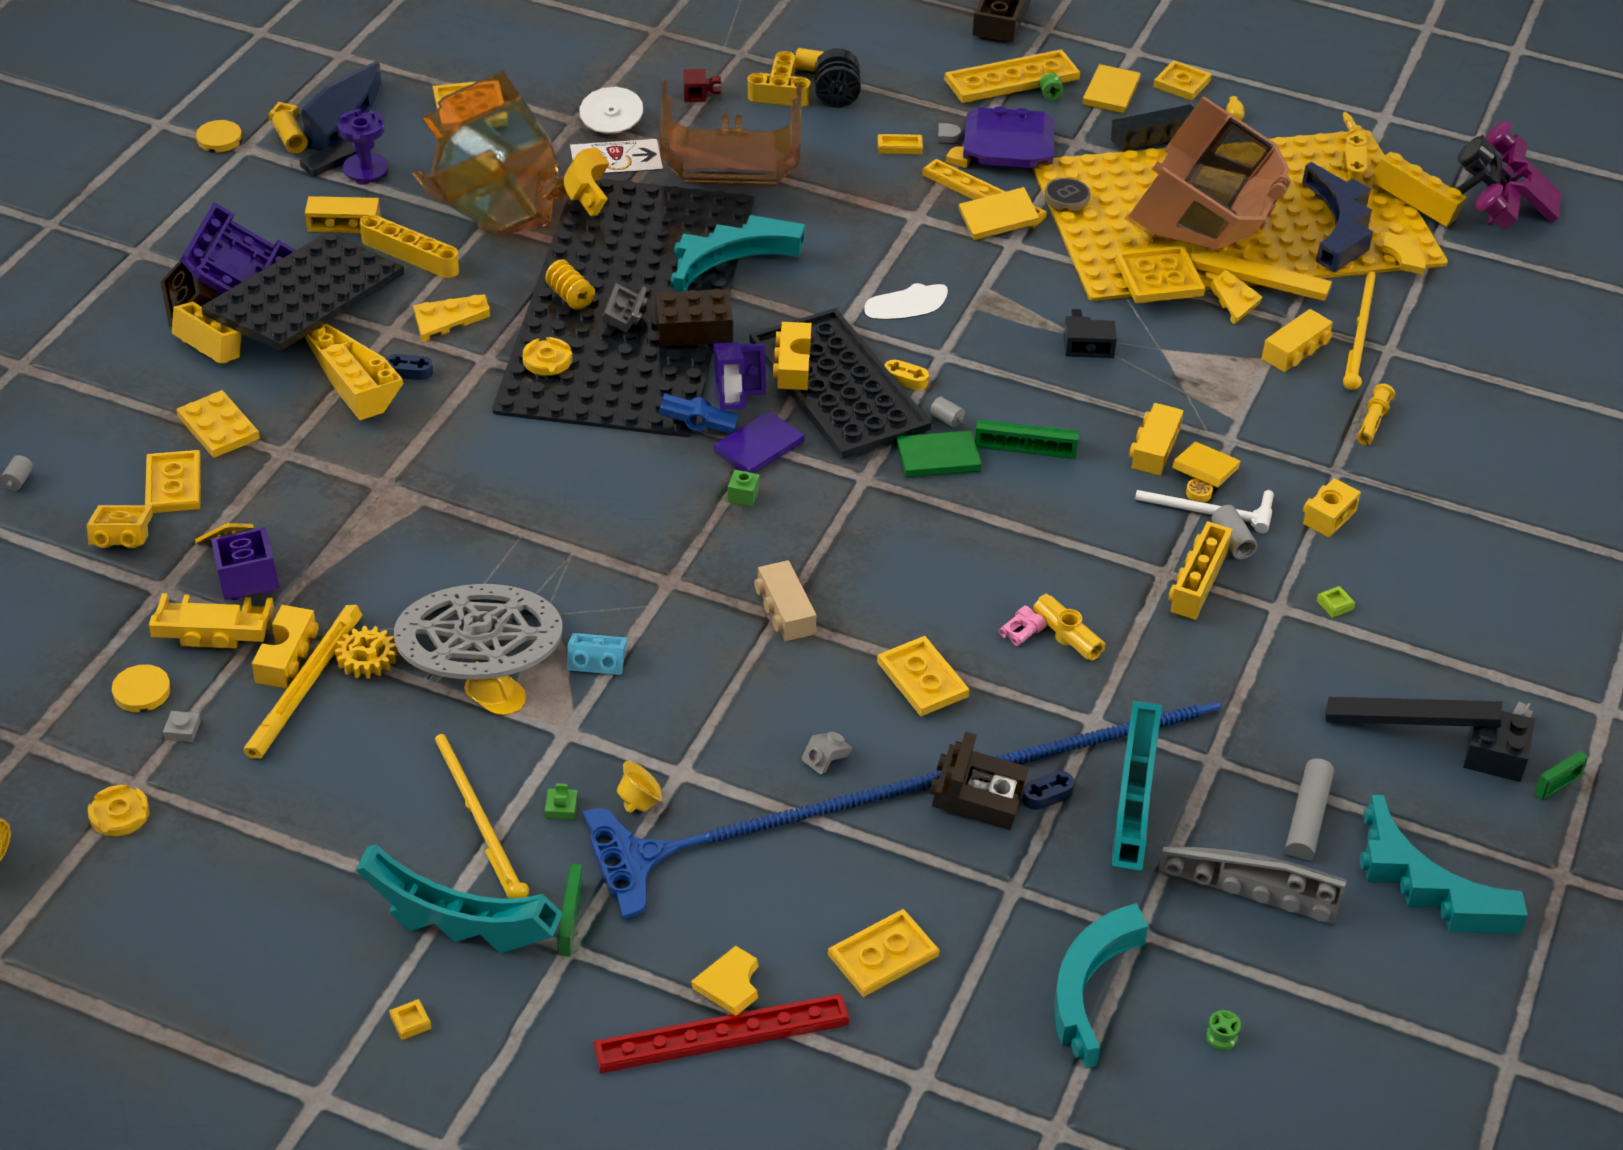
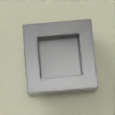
(181, 726)

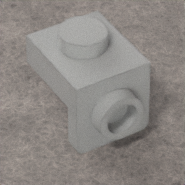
(823, 749)

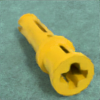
(1377, 408)

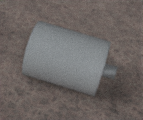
(947, 412)
(16, 473)

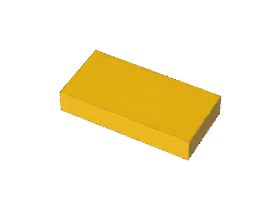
(900, 144)

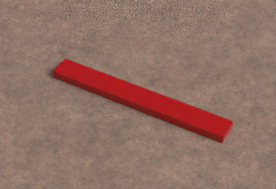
(720, 1033)

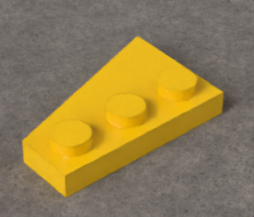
(442, 315)

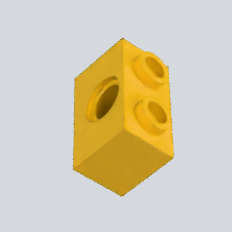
(1331, 507)

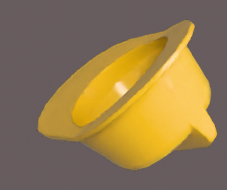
(496, 695)
(638, 788)

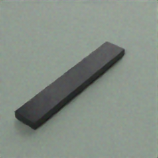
(1414, 711)

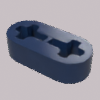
(411, 366)
(1048, 790)

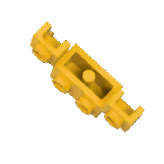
(211, 623)

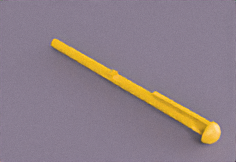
(1352, 380)
(495, 852)

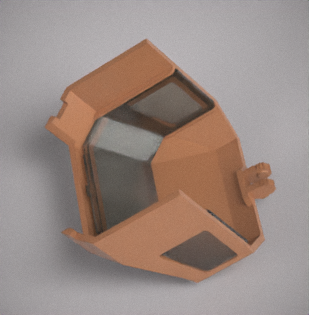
(1213, 182)

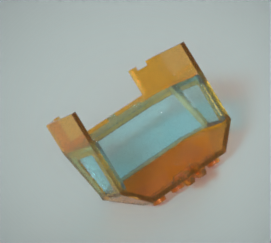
(492, 158)

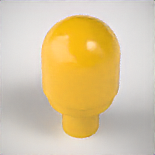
(1235, 108)

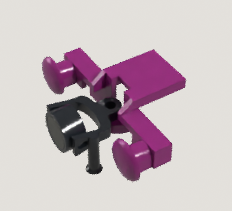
(1502, 193)

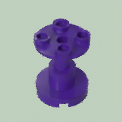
(361, 131)

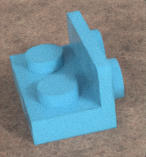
(596, 653)

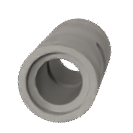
(1242, 542)

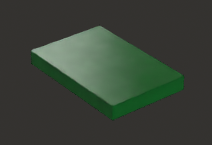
(938, 453)

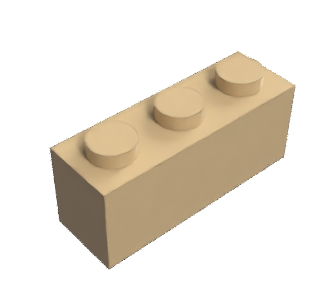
(786, 601)

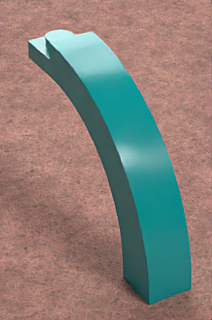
(1094, 946)

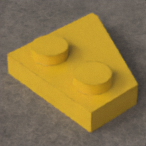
(1234, 295)

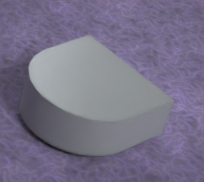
(948, 133)

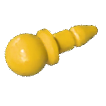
(1353, 128)

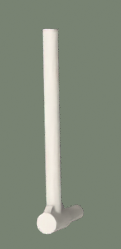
(1259, 518)

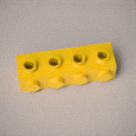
(1418, 188)
(1200, 570)

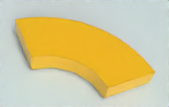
(1406, 253)

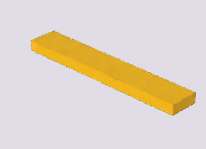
(965, 183)
(1261, 274)

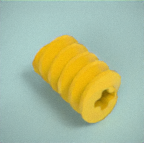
(569, 284)

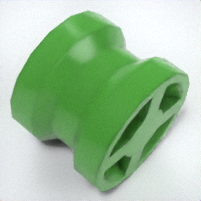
(1046, 84)
(1229, 1028)

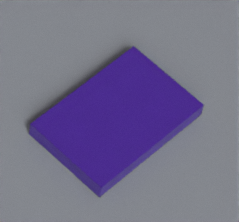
(759, 443)

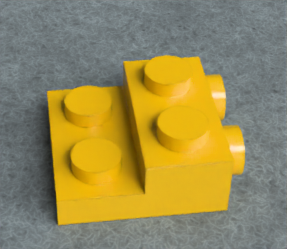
(119, 525)

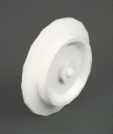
(611, 110)

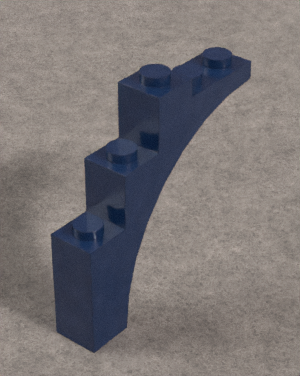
(1350, 211)

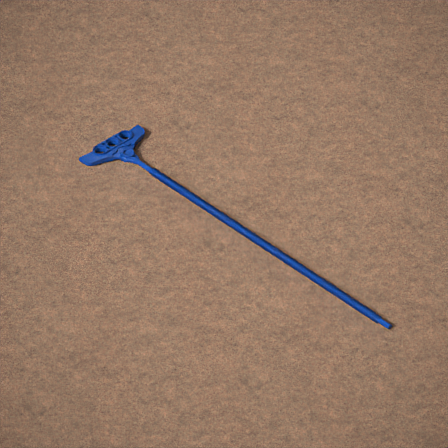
(641, 855)

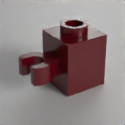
(696, 85)

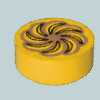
(1199, 490)

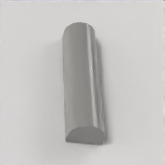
(1309, 809)

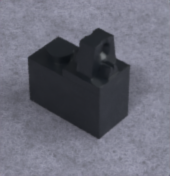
(1089, 337)

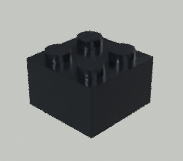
(1501, 749)

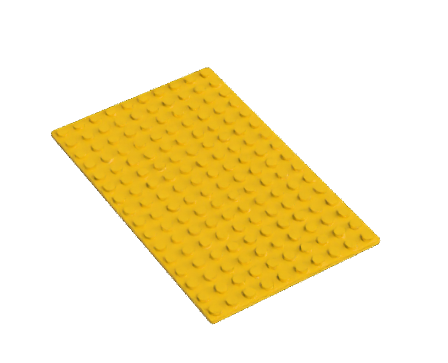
(1285, 242)

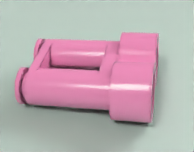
(1028, 620)

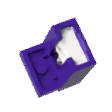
(738, 373)

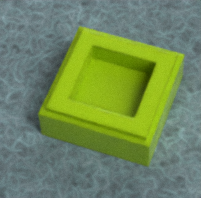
(1336, 601)

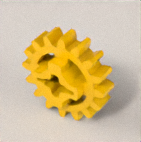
(366, 652)

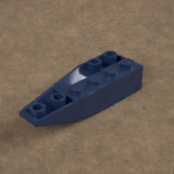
(346, 94)

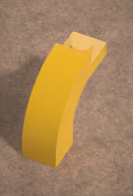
(581, 176)

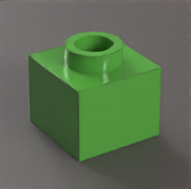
(743, 488)

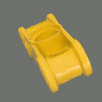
(1355, 158)

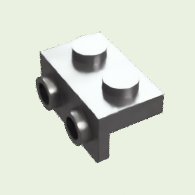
(624, 307)

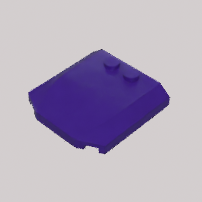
(1009, 137)
(228, 253)

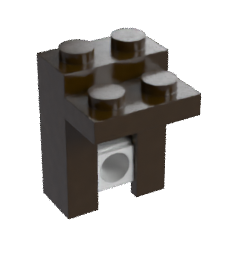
(985, 777)

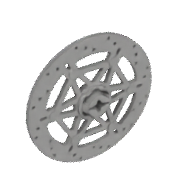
(478, 631)

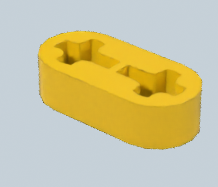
(908, 374)

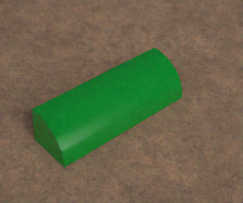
(1026, 439)

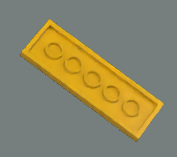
(1009, 76)

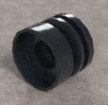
(837, 78)

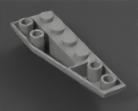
(1259, 879)

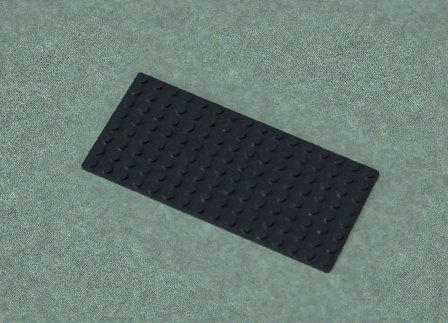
(616, 374)

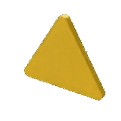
(226, 529)

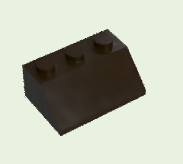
(182, 287)

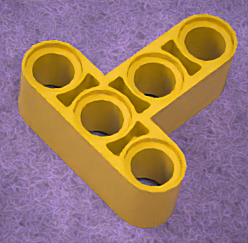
(780, 85)

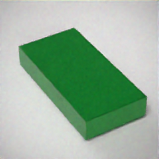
(1561, 775)

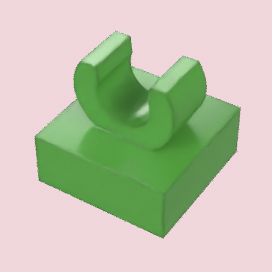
(561, 803)

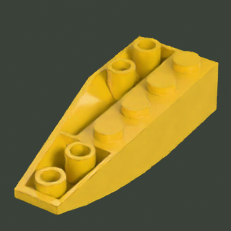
(356, 372)

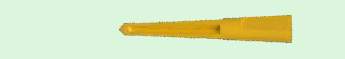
(301, 683)

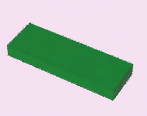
(570, 910)

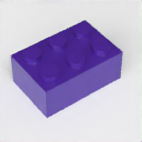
(245, 564)

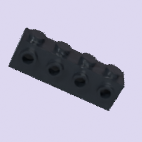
(1148, 128)

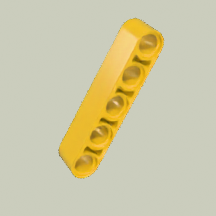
(409, 246)

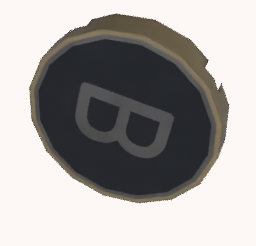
(1067, 194)

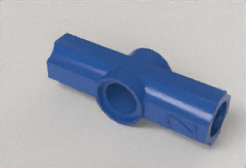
(698, 414)

